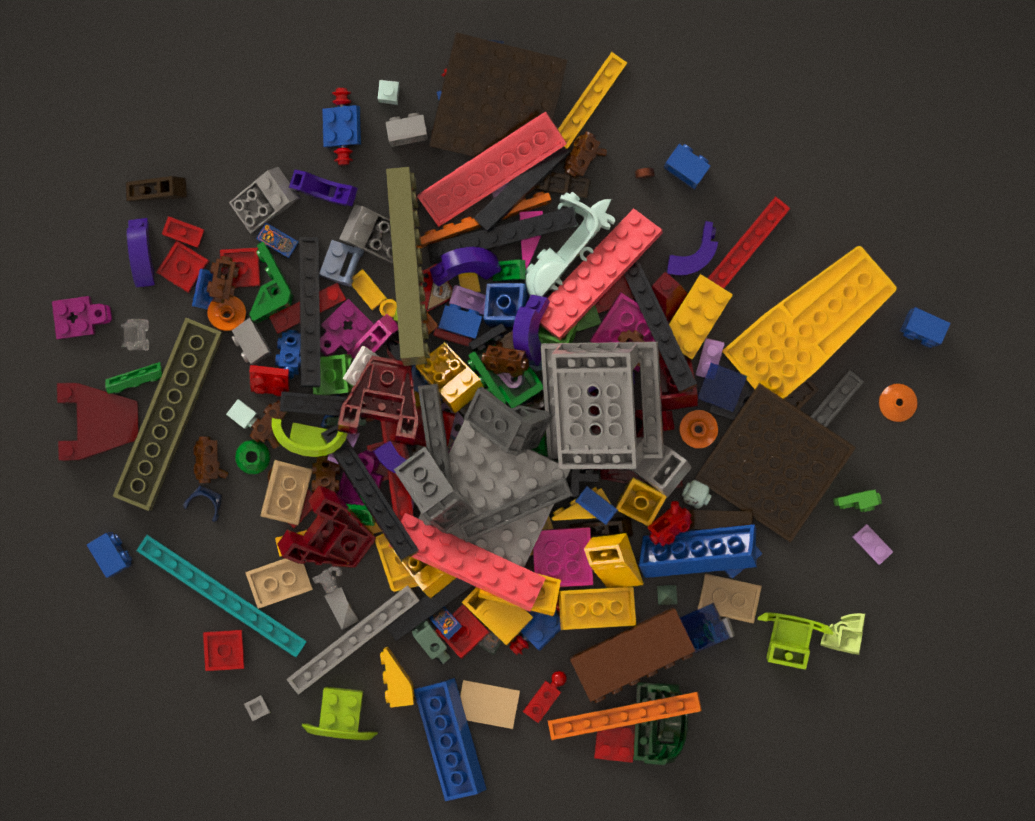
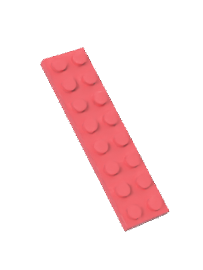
(492, 169)
(599, 273)
(473, 564)

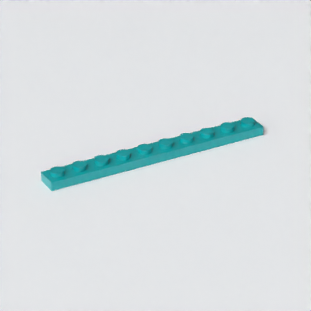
(221, 595)

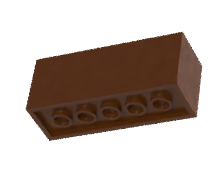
(632, 655)

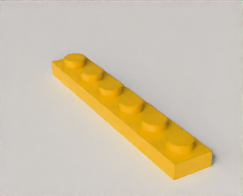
(591, 98)

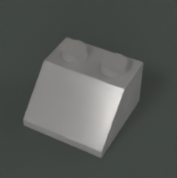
(406, 130)
(251, 342)

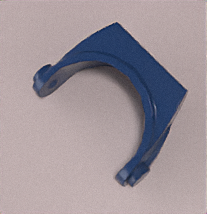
(213, 496)

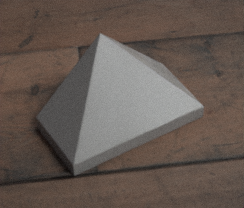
(341, 608)

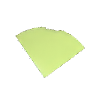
(846, 634)

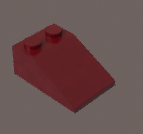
(669, 393)

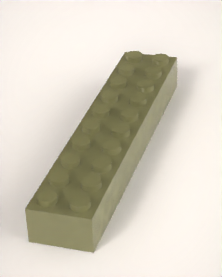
(406, 263)
(168, 414)

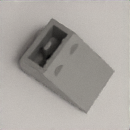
(264, 199)
(369, 232)
(663, 472)

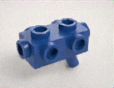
(289, 353)

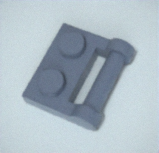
(335, 260)

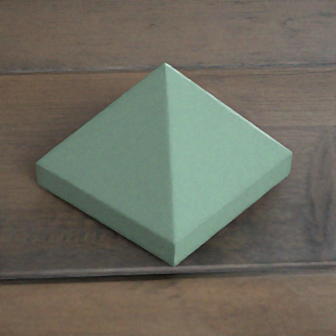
(667, 595)

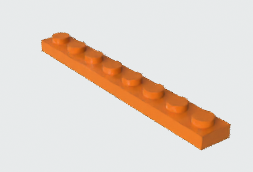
(469, 224)
(624, 715)

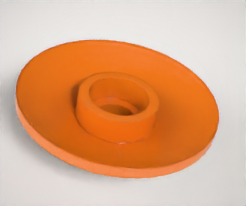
(233, 307)
(888, 404)
(706, 422)

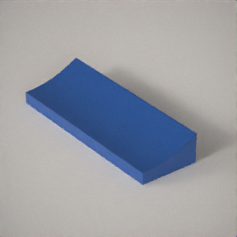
(700, 552)
(450, 740)

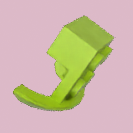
(306, 439)
(791, 639)
(340, 715)

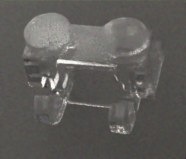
(135, 334)
(327, 579)

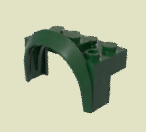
(672, 729)

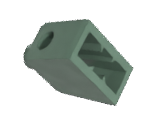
(425, 636)

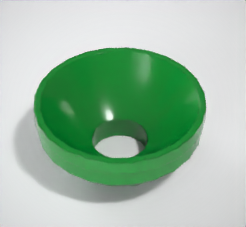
(262, 461)

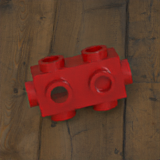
(670, 525)

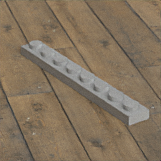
(353, 639)

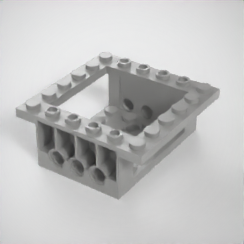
(567, 376)

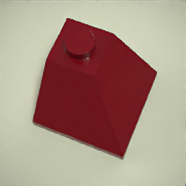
(669, 295)

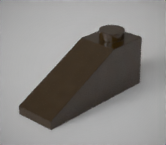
(156, 189)
(614, 526)

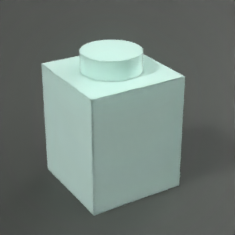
(388, 92)
(242, 414)

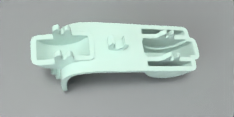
(552, 265)

